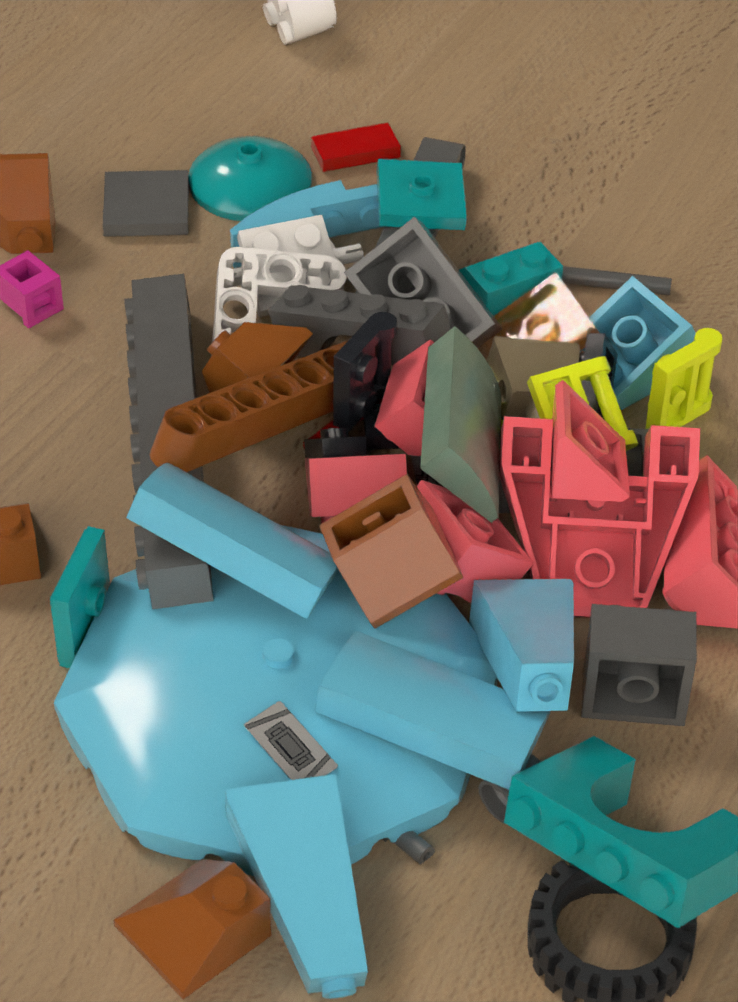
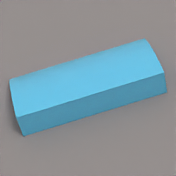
(233, 538)
(429, 709)

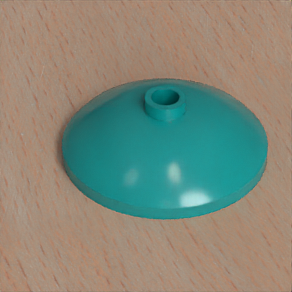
(246, 175)

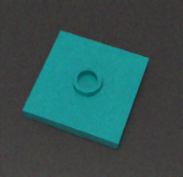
(421, 190)
(80, 594)

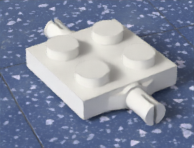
(299, 236)

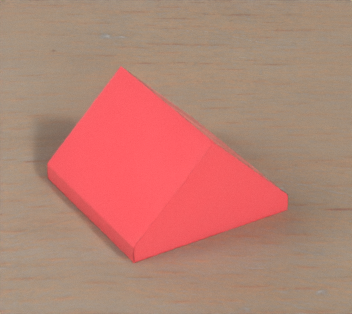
(586, 452)

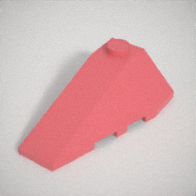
(704, 553)

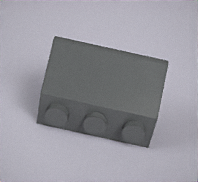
(417, 267)

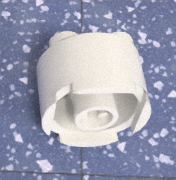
(300, 17)

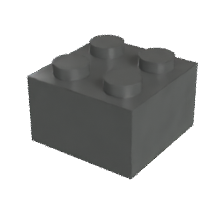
(639, 664)

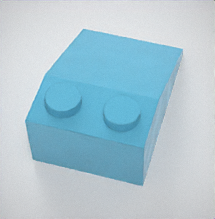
(641, 332)

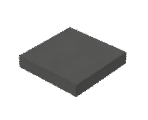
(146, 203)

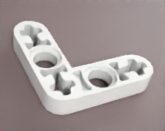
(257, 279)

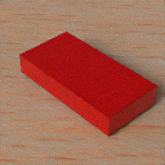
(355, 147)

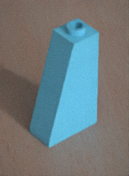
(527, 638)
(303, 863)

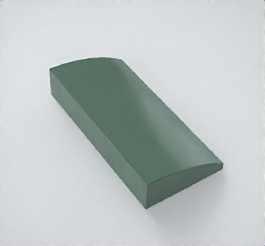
(462, 423)

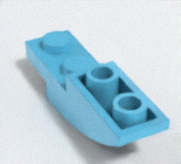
(341, 209)

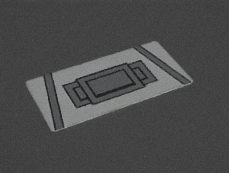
(289, 743)

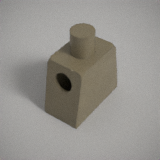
(518, 359)

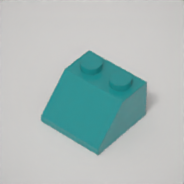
(511, 275)

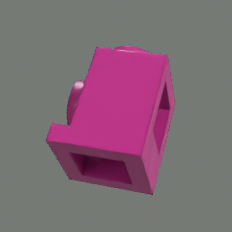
(30, 288)

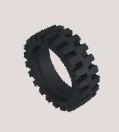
(589, 981)

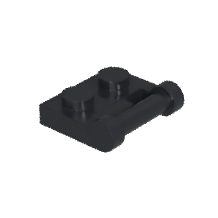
(363, 370)

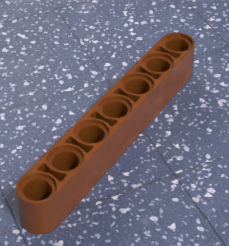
(246, 412)

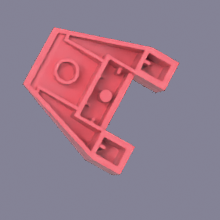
(602, 546)

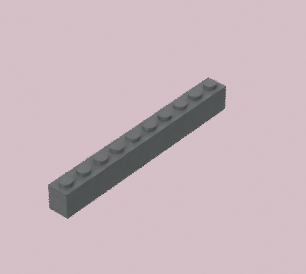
(159, 379)

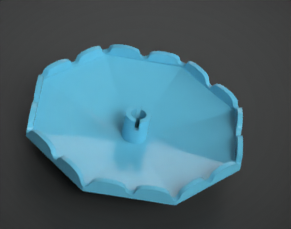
(167, 694)

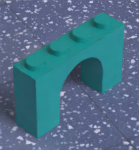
(668, 873)

